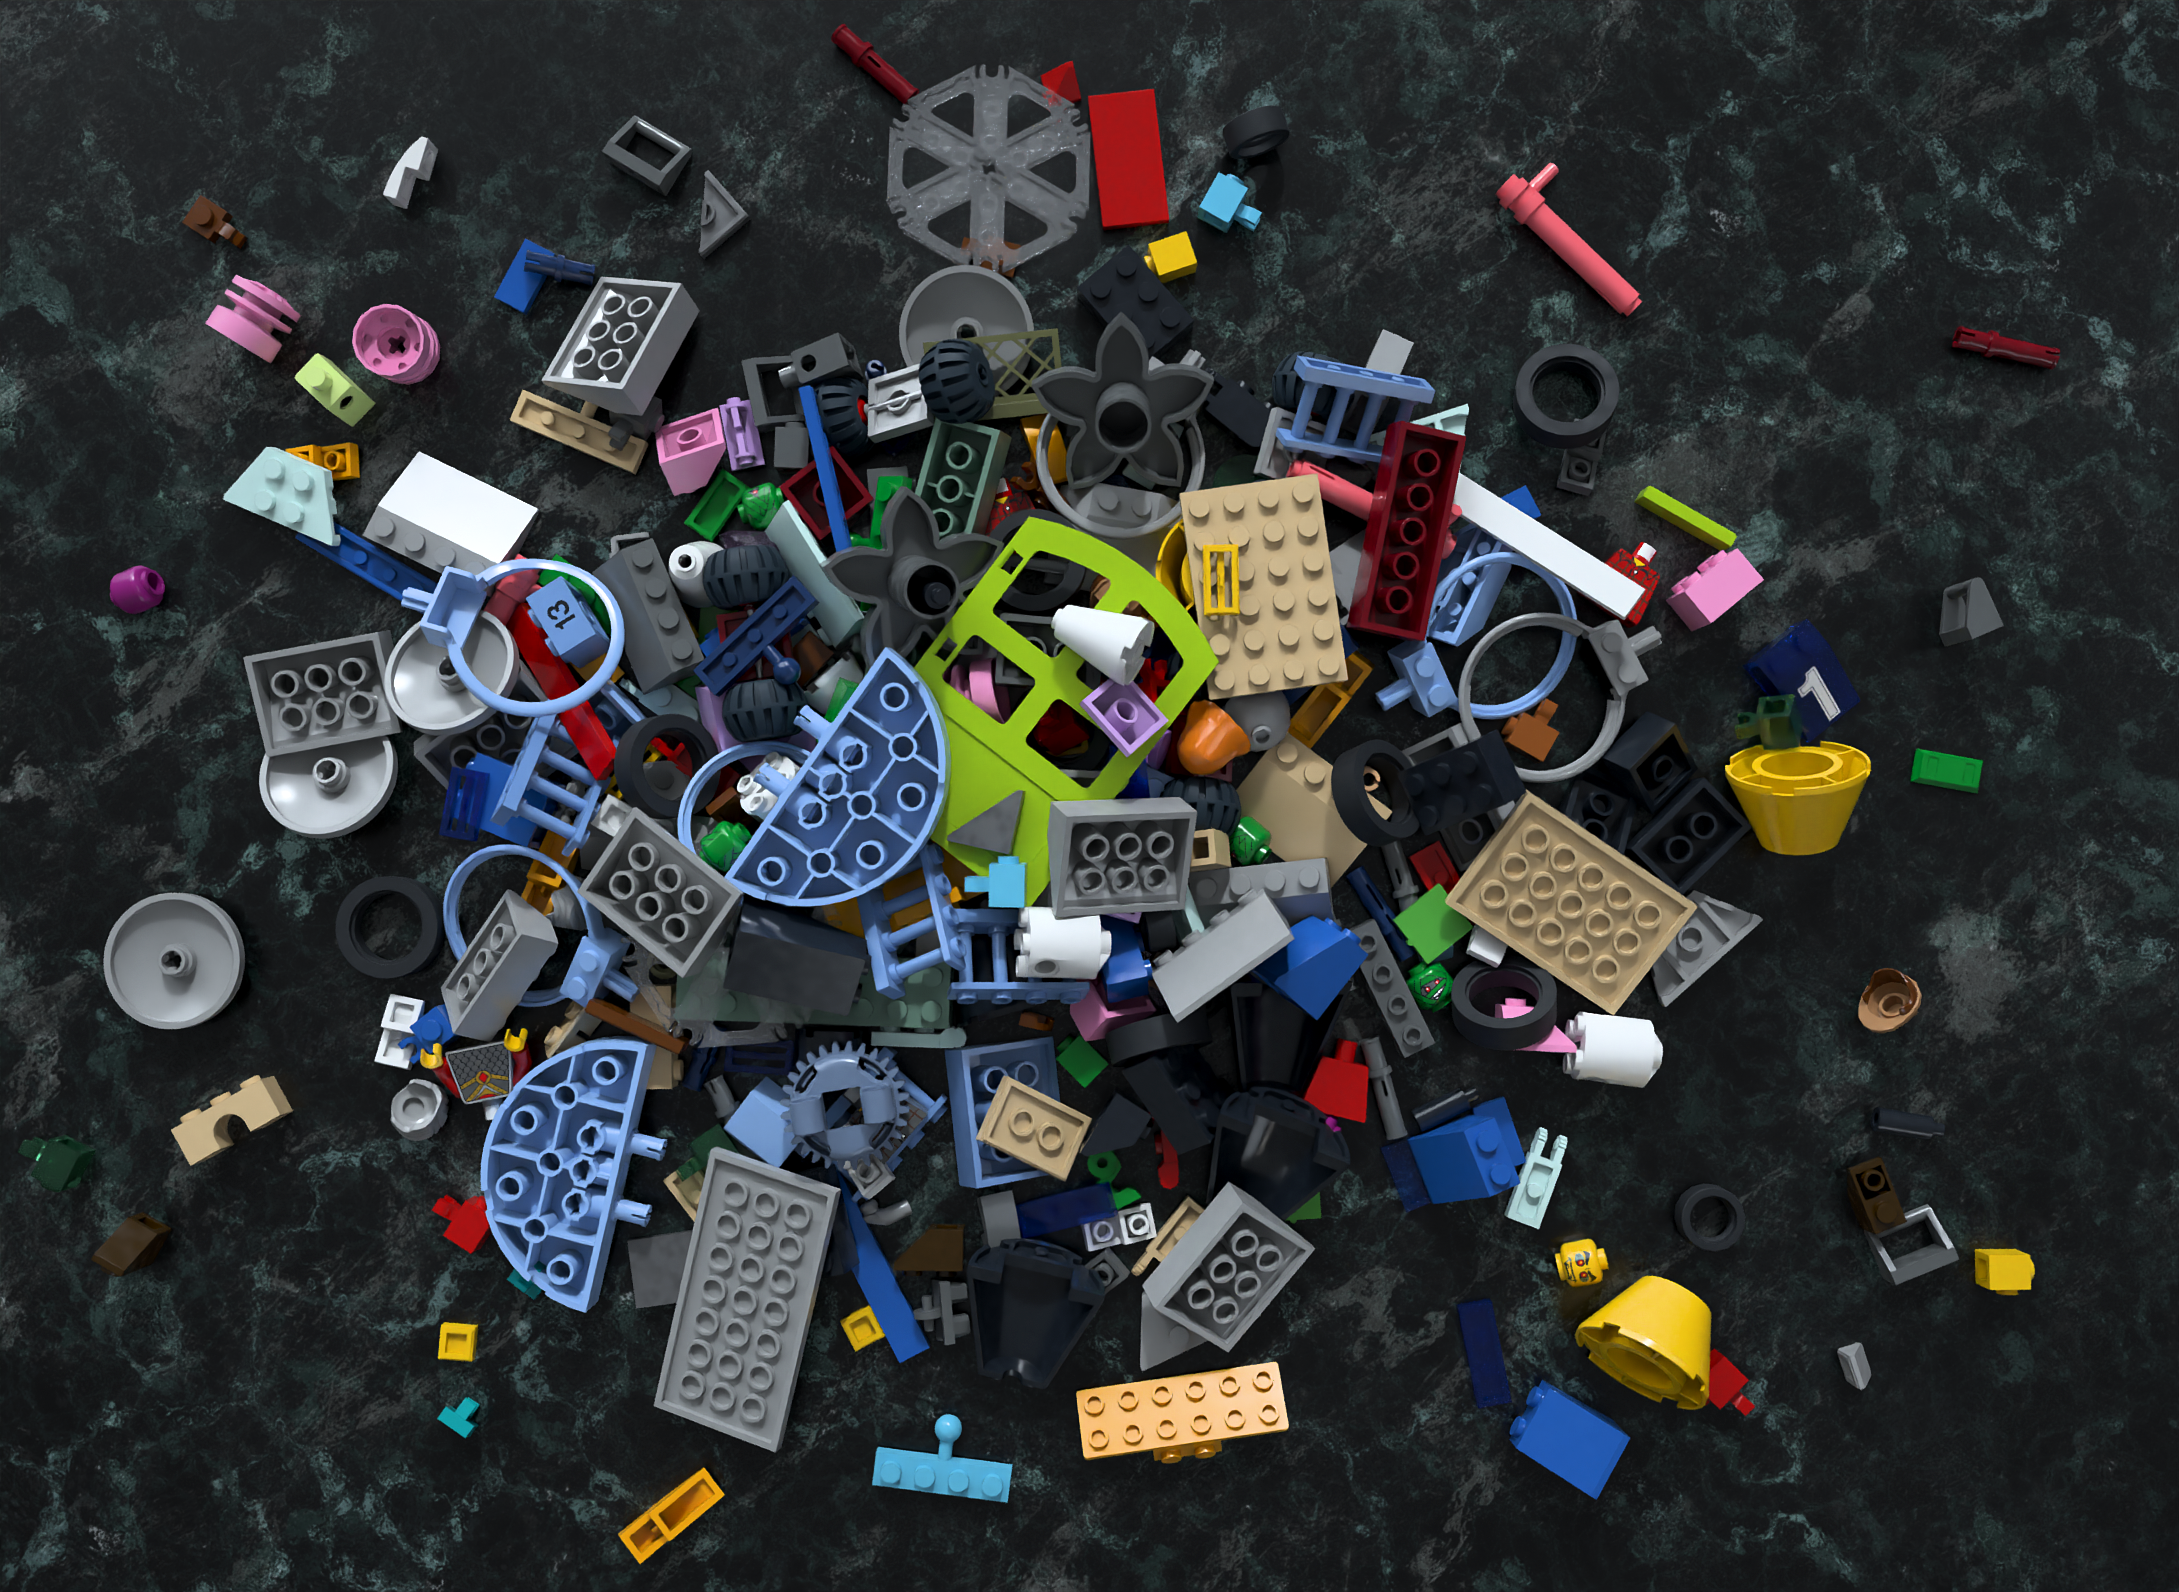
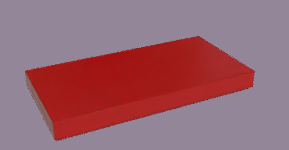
(1128, 159)

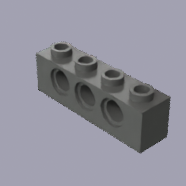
(1391, 992)

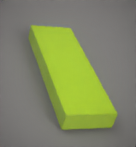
(1685, 518)

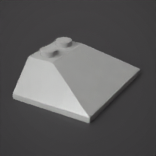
(1123, 509)

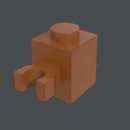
(1530, 734)

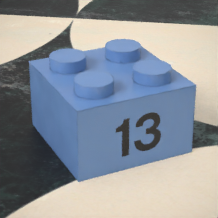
(568, 622)

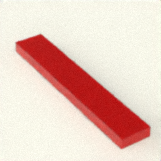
(557, 682)

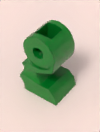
(1106, 1167)

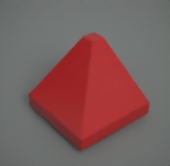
(1063, 82)

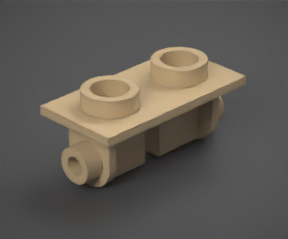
(566, 1035)

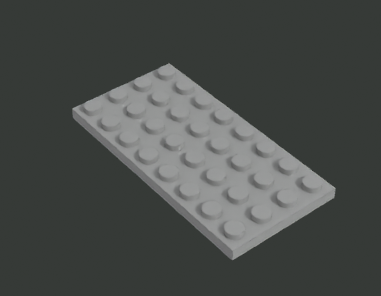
(746, 1298)

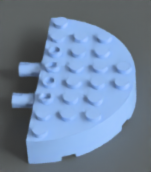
(859, 798)
(562, 1163)

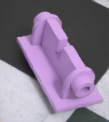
(741, 434)

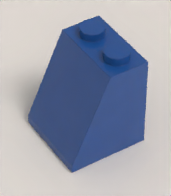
(516, 829)
(1313, 965)
(1463, 1160)
(1569, 1438)

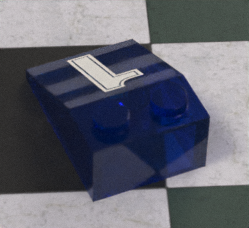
(1805, 666)

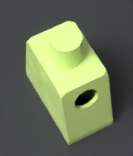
(331, 386)

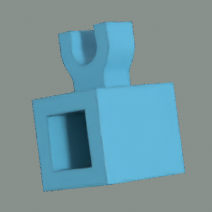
(1225, 204)
(1005, 883)

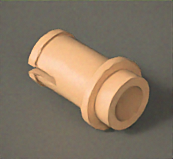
(1375, 778)

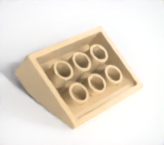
(1295, 803)

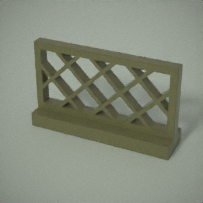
(1019, 404)

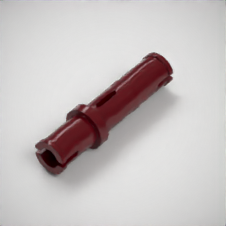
(865, 57)
(1992, 344)

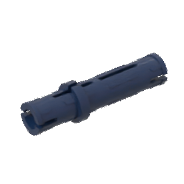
(1380, 911)

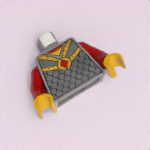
(482, 1070)

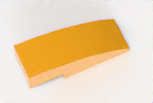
(1327, 701)
(543, 879)
(671, 1515)

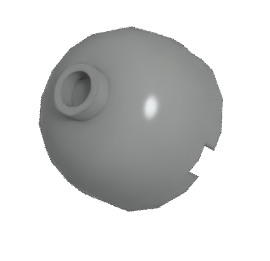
(1262, 718)

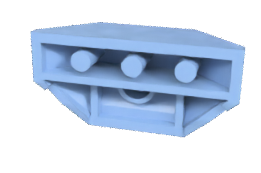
(1472, 597)

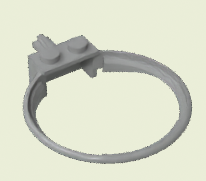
(1197, 452)
(1614, 652)

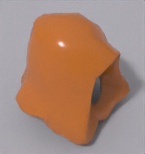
(1210, 739)

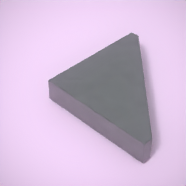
(719, 216)
(993, 828)

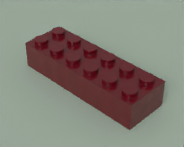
(1406, 531)

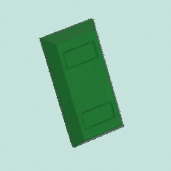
(716, 505)
(1946, 771)

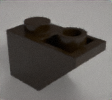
(1873, 1197)
(132, 1245)
(936, 1249)

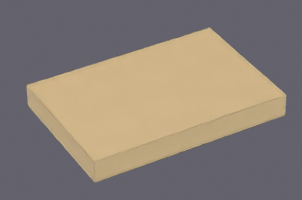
(1034, 1128)

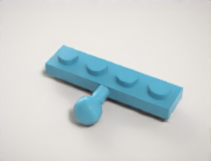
(943, 1472)

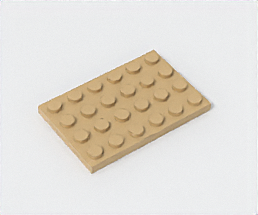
(1286, 586)
(1570, 903)

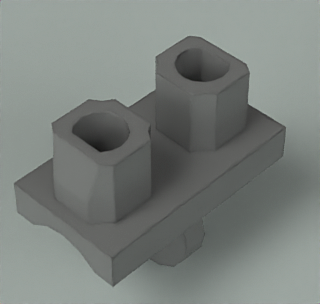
(946, 1324)

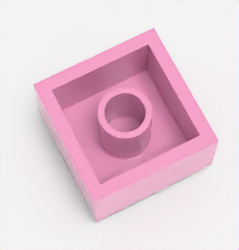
(1715, 589)

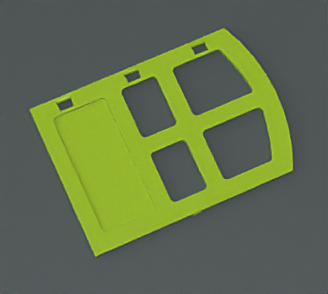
(993, 757)

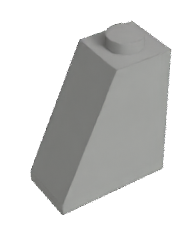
(1387, 356)

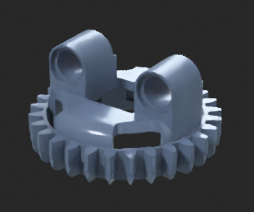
(878, 1100)

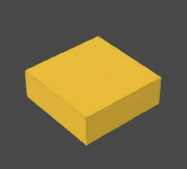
(862, 1327)
(458, 1342)

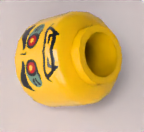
(1581, 1263)

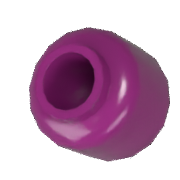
(137, 589)

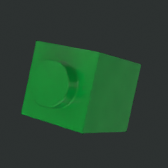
(1080, 1059)

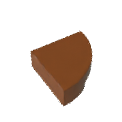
(1036, 1021)

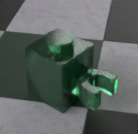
(1775, 721)
(701, 1150)
(59, 1161)

